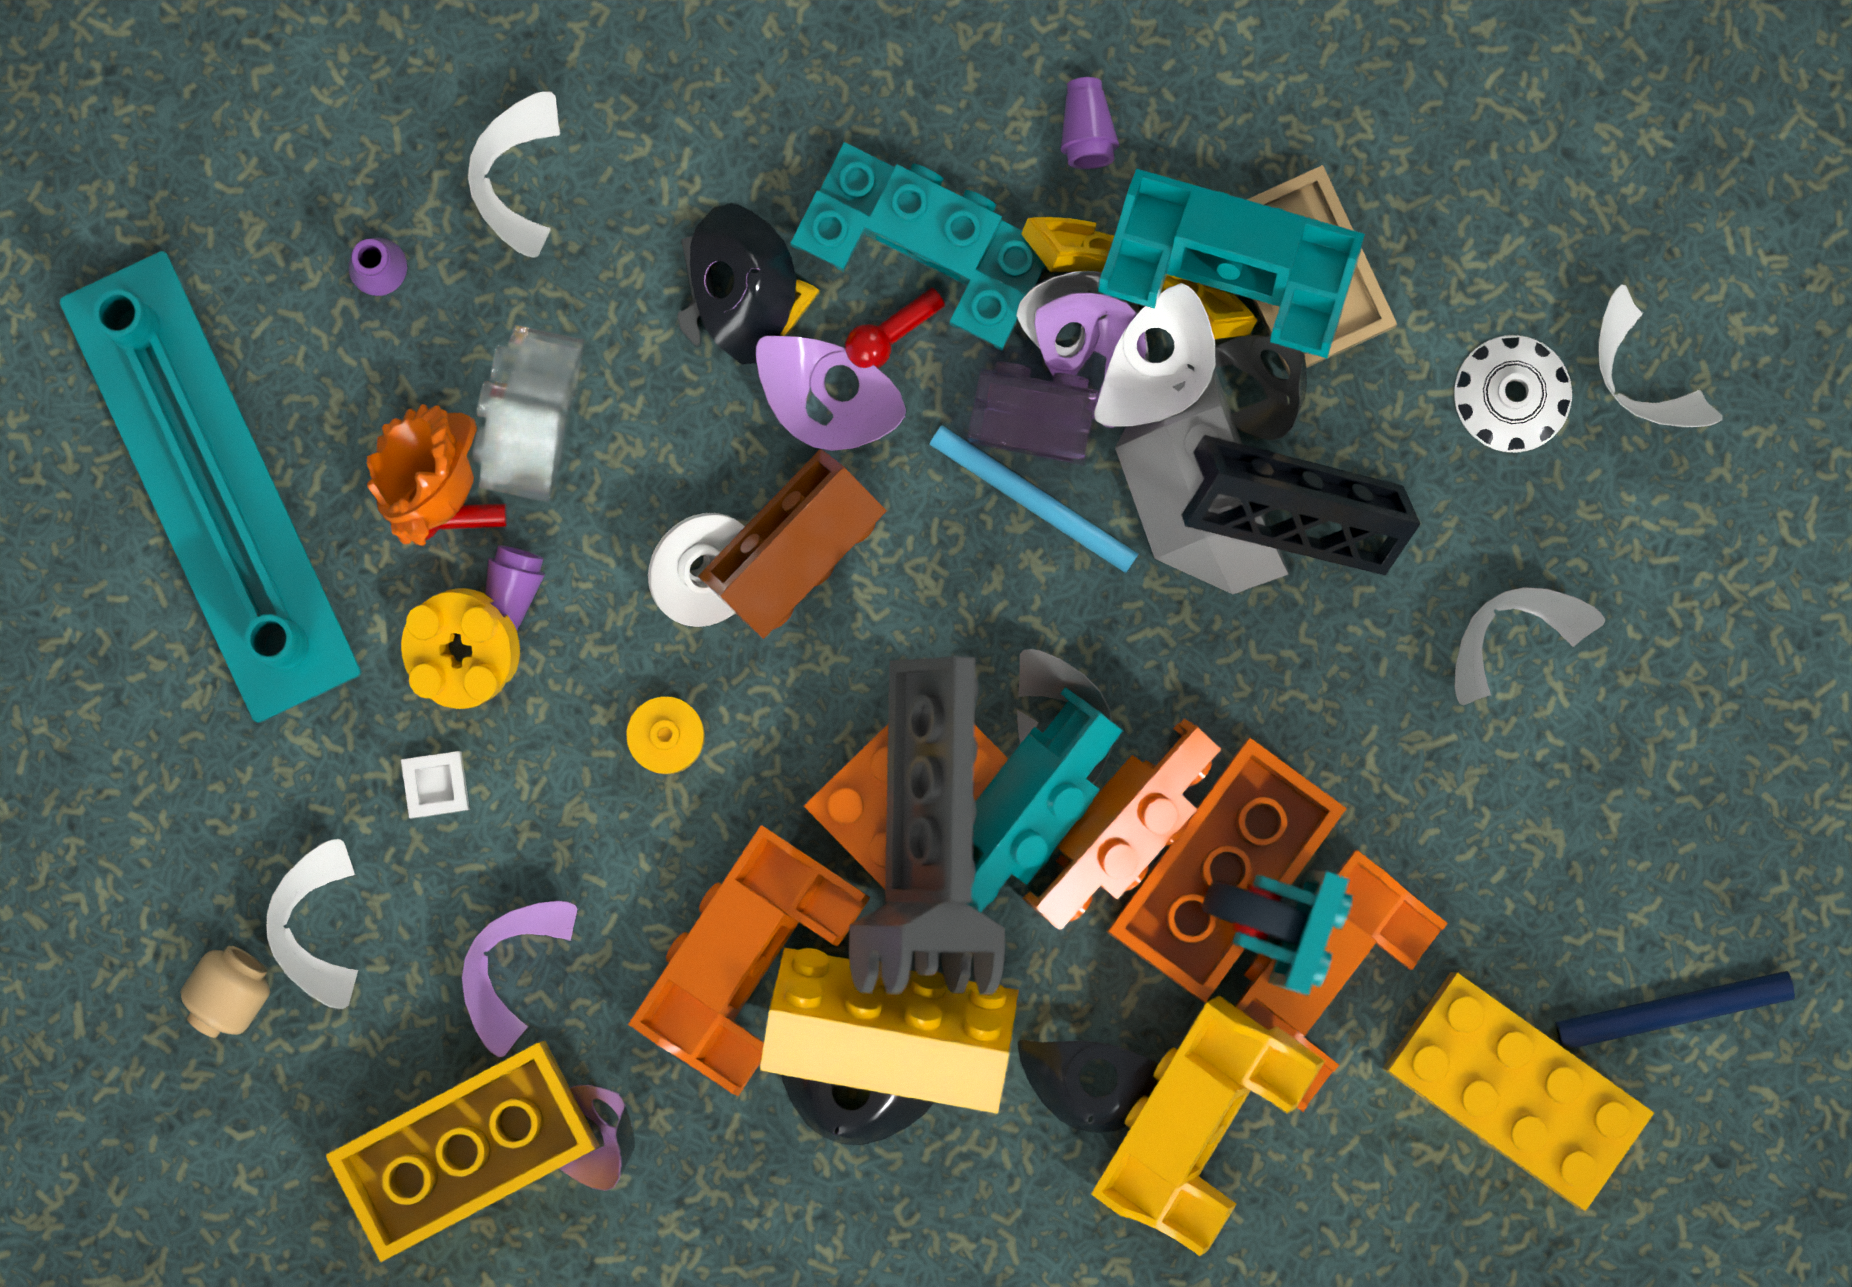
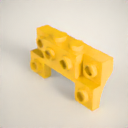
(1187, 1115)

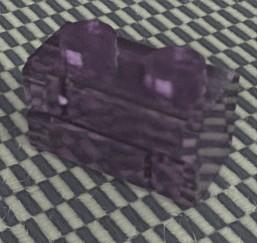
(1033, 414)

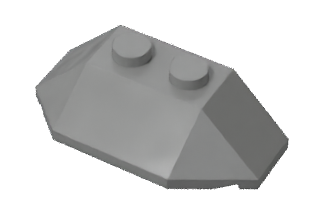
(1164, 479)

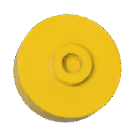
(665, 735)

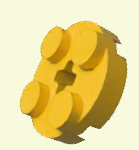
(427, 654)

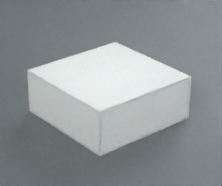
(435, 784)

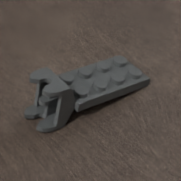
(929, 838)

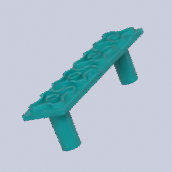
(210, 487)

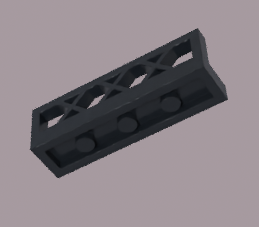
(1312, 496)

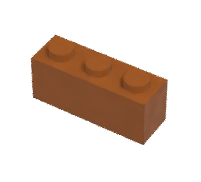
(793, 543)

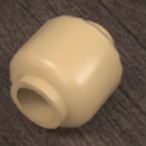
(225, 992)

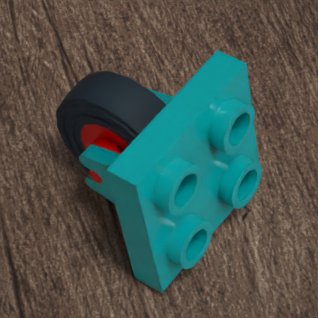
(1303, 929)

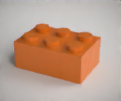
(856, 799)

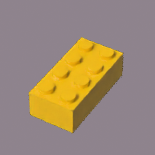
(897, 1044)
(1518, 1090)
(462, 1150)

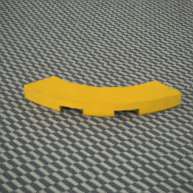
(1076, 246)

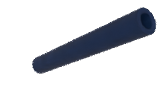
(1675, 1010)

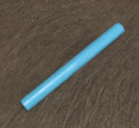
(1033, 499)

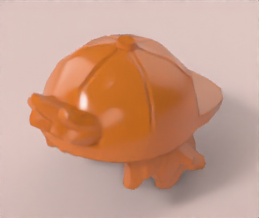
(422, 470)

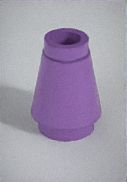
(1088, 126)
(384, 277)
(513, 581)

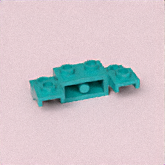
(929, 225)
(1236, 249)
(1037, 797)

